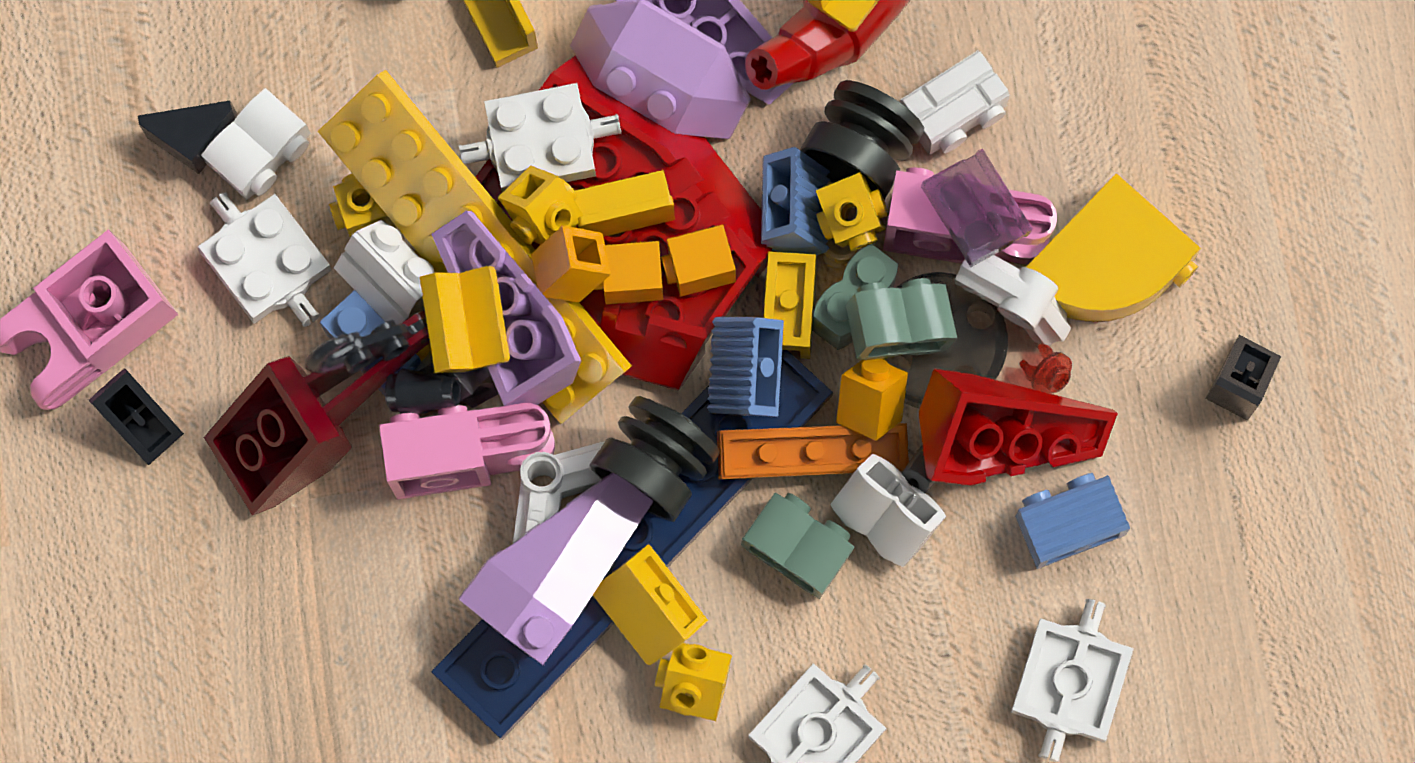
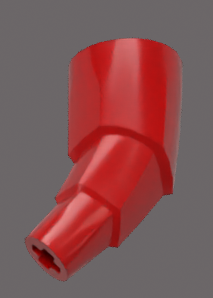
(816, 44)

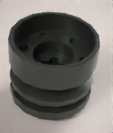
(863, 135)
(659, 450)

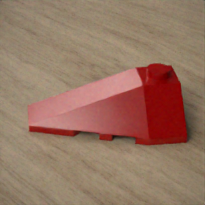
(994, 427)

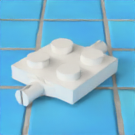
(540, 131)
(264, 259)
(1072, 680)
(820, 721)

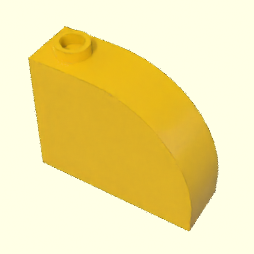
(1115, 256)

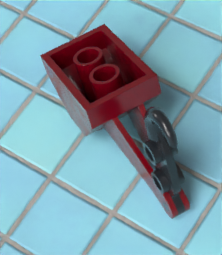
(282, 431)

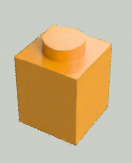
(699, 261)
(571, 264)
(634, 273)
(872, 397)

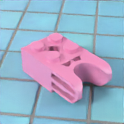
(919, 231)
(79, 326)
(461, 447)

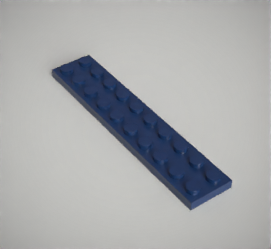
(504, 681)

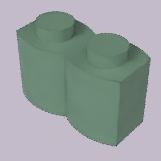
(830, 313)
(900, 320)
(798, 544)

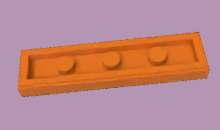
(805, 451)

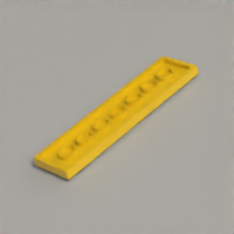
(427, 186)

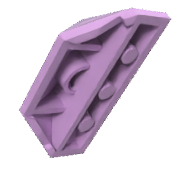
(661, 68)

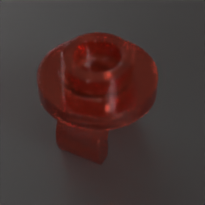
(1051, 373)

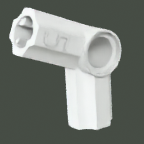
(1020, 296)
(570, 475)

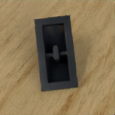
(188, 130)
(1244, 378)
(136, 416)

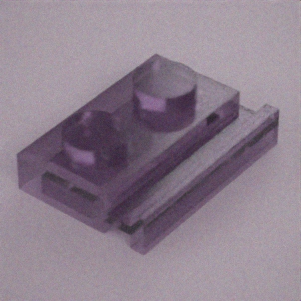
(976, 207)

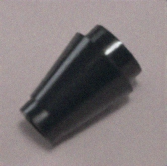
(421, 391)

